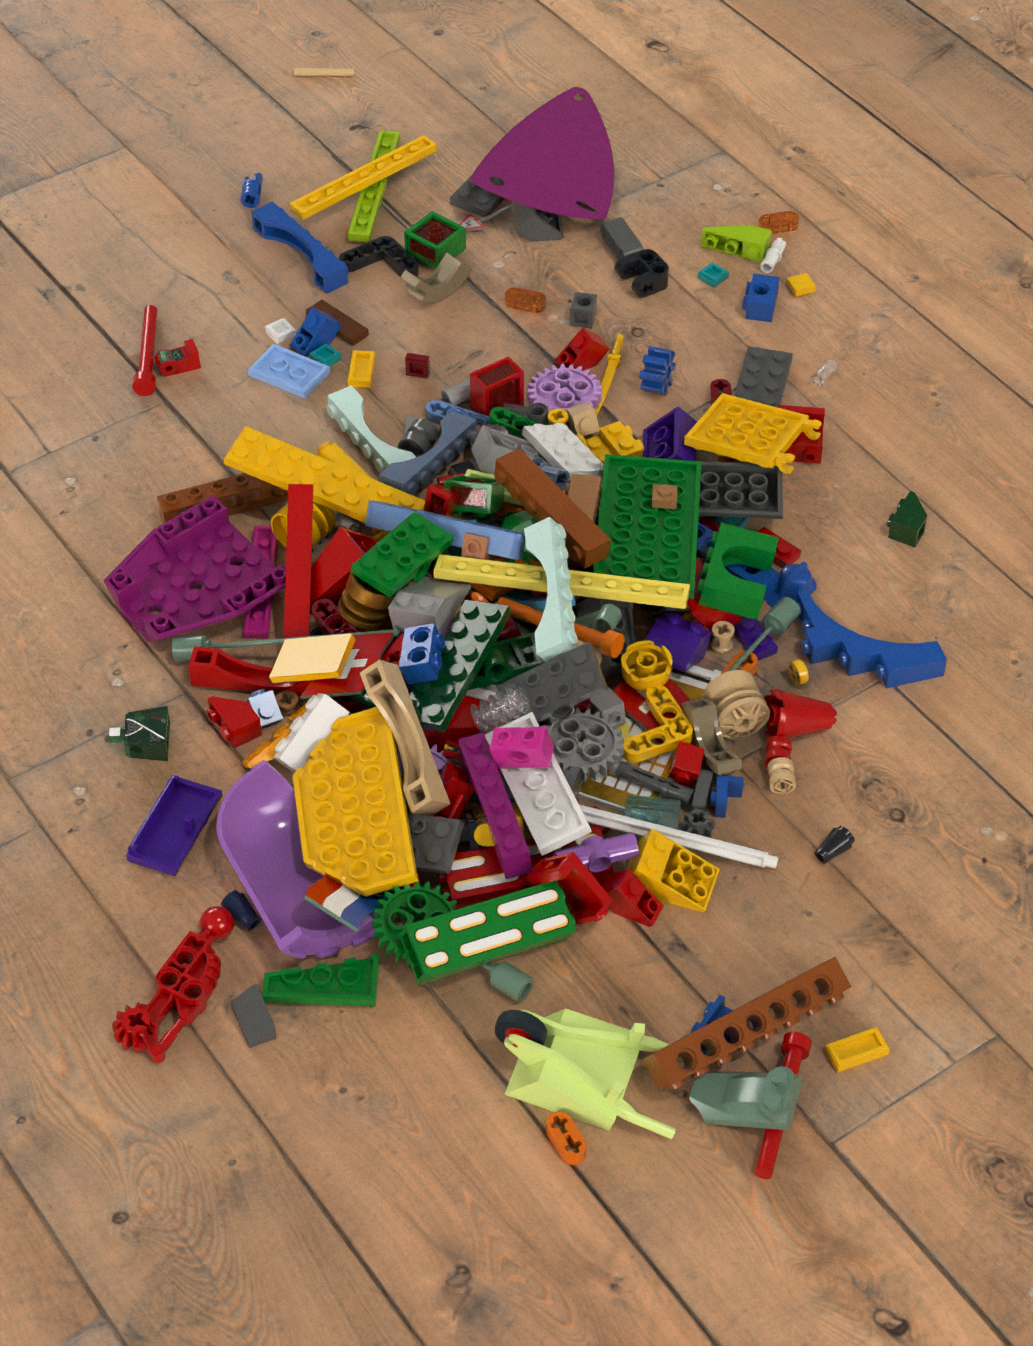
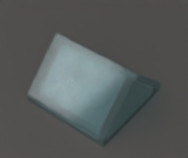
(653, 810)

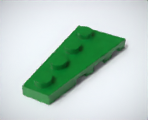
(335, 984)

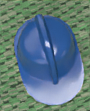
(791, 580)

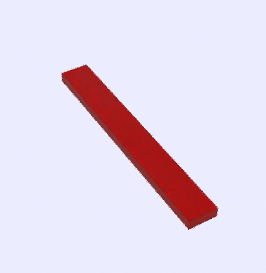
(298, 560)

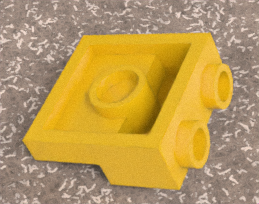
(615, 440)

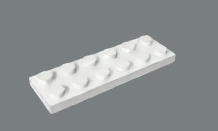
(545, 799)

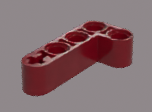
(331, 622)

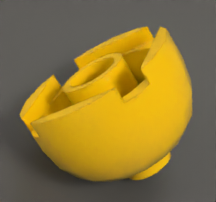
(646, 665)

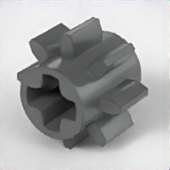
(698, 823)

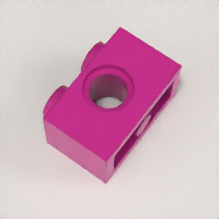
(521, 747)

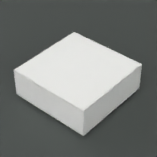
(280, 330)

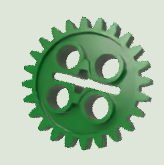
(389, 911)

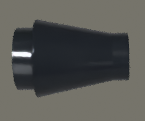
(835, 843)

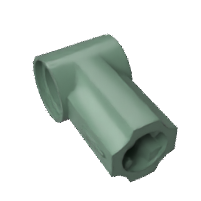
(602, 620)

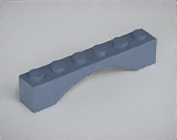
(416, 472)

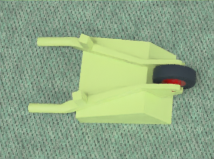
(576, 1065)

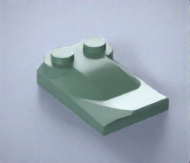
(747, 1098)

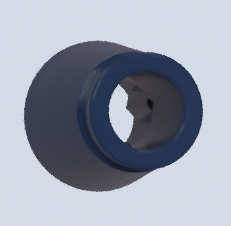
(241, 909)

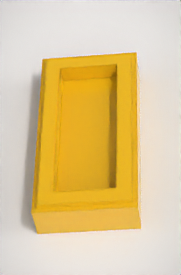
(361, 368)
(856, 1049)

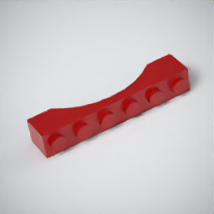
(219, 670)

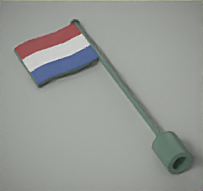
(354, 908)

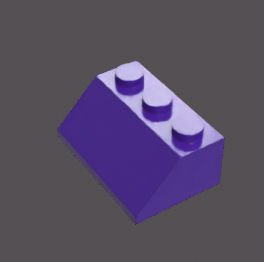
(666, 437)

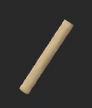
(324, 71)

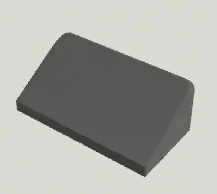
(254, 1017)

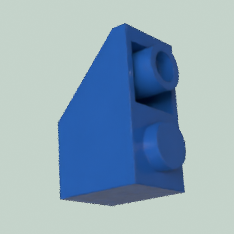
(315, 331)

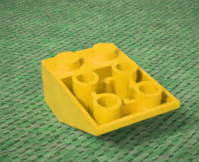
(673, 872)

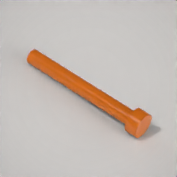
(610, 643)

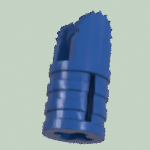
(251, 190)

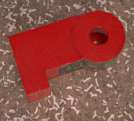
(178, 359)

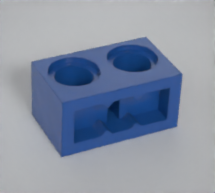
(421, 653)

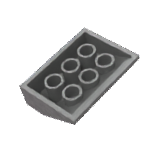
(740, 490)

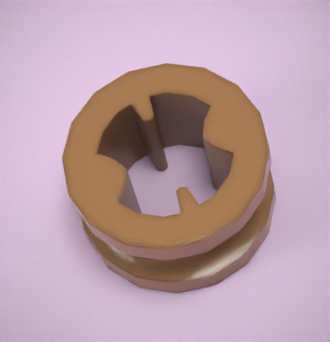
(287, 696)

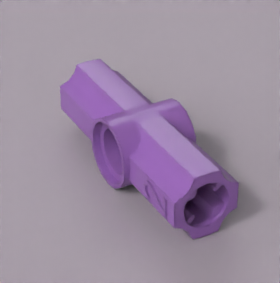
(600, 853)

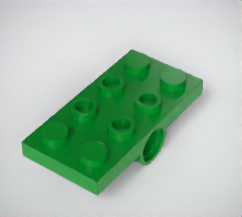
(402, 555)

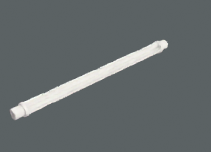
(683, 838)

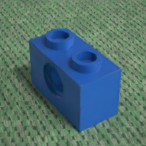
(761, 297)

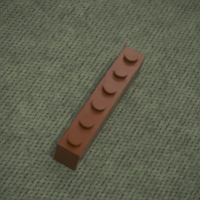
(545, 499)

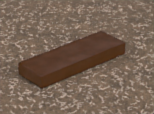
(350, 331)

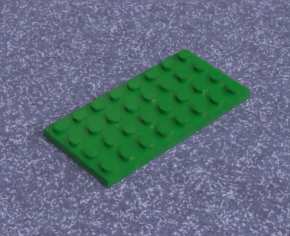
(646, 539)

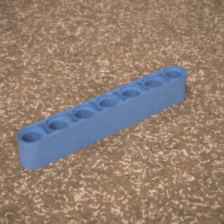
(501, 541)

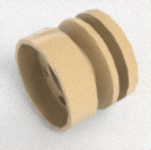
(738, 704)

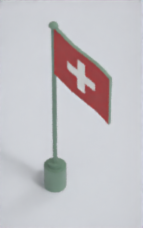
(775, 622)
(365, 652)

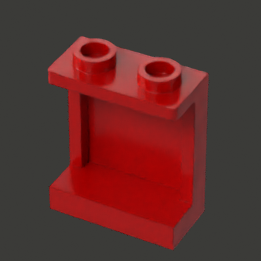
(804, 448)
(582, 891)

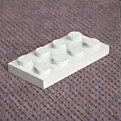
(563, 449)

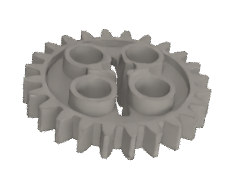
(586, 743)

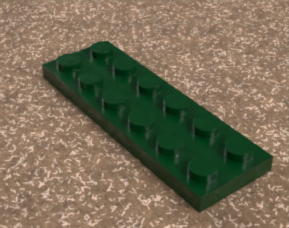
(465, 650)

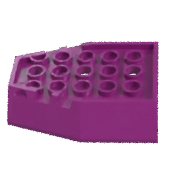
(188, 553)

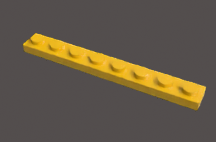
(363, 177)

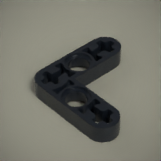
(381, 248)

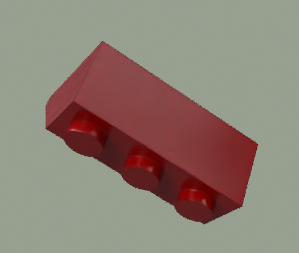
(707, 615)

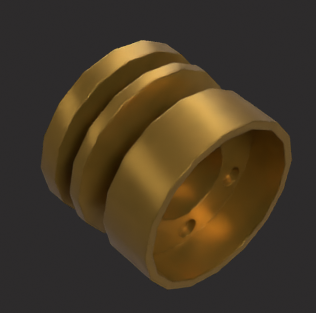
(364, 605)

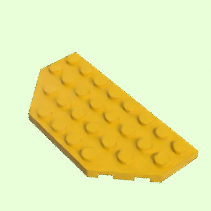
(356, 807)

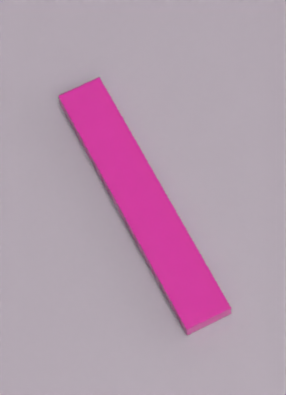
(259, 617)

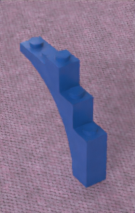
(893, 662)

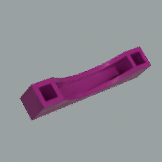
(496, 805)

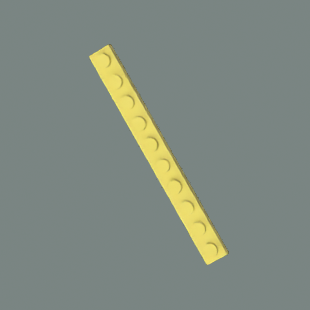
(581, 583)

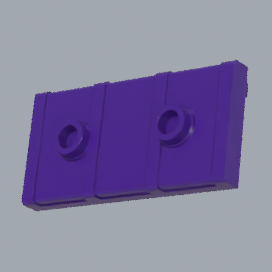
(173, 825)

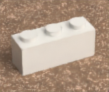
(308, 731)

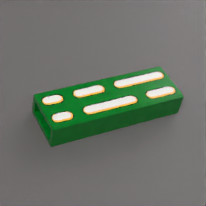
(487, 932)

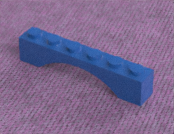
(277, 225)

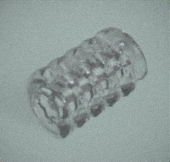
(500, 710)

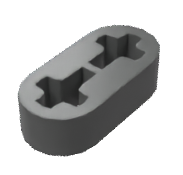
(702, 790)

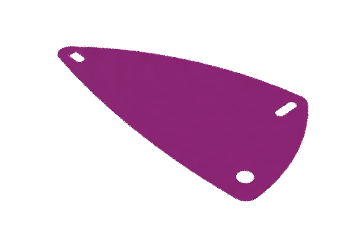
(554, 159)

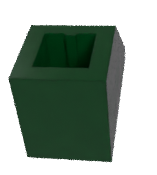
(908, 522)

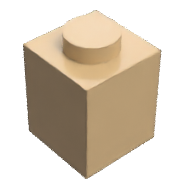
(583, 419)

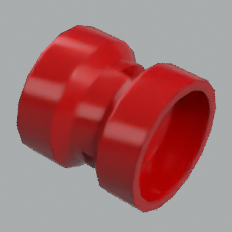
(777, 747)

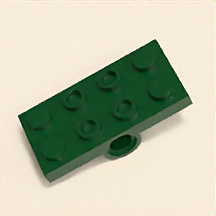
(507, 660)

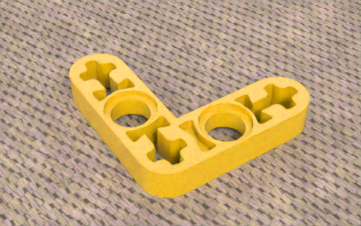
(666, 731)

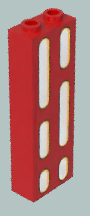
(479, 876)

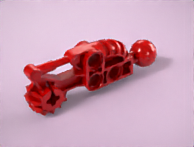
(199, 978)

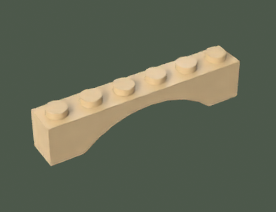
(421, 777)

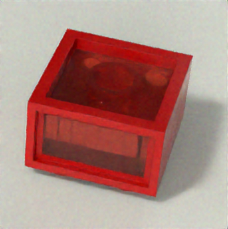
(496, 385)

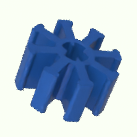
(657, 370)

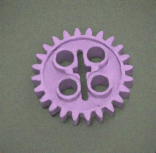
(564, 388)

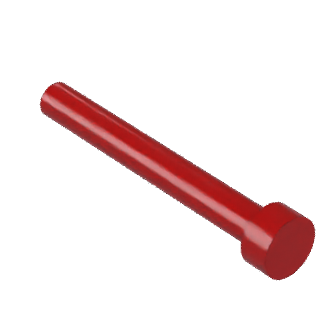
(144, 381)
(796, 1048)

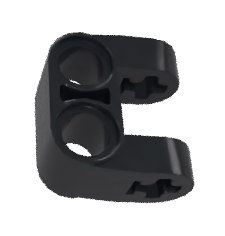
(649, 267)

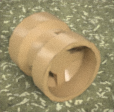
(781, 775)

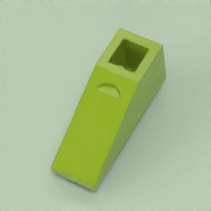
(740, 241)

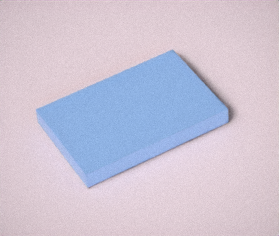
(289, 371)

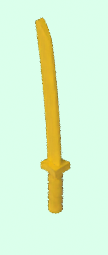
(614, 361)

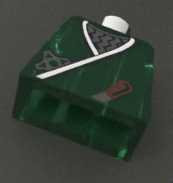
(144, 734)

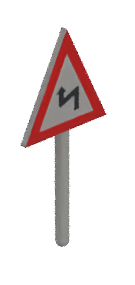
(473, 224)

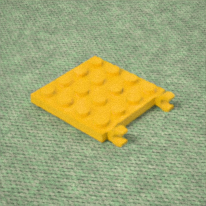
(750, 432)

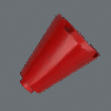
(797, 715)

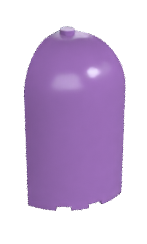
(264, 846)

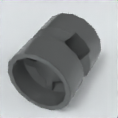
(419, 437)

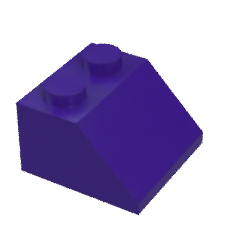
(682, 638)

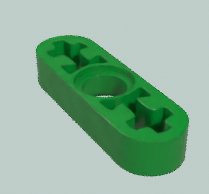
(508, 416)

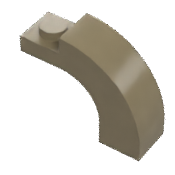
(440, 283)
(707, 735)

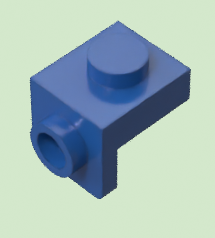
(725, 787)

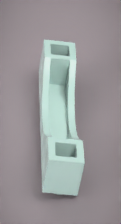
(348, 410)
(556, 629)

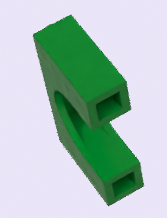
(726, 591)

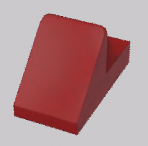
(455, 783)

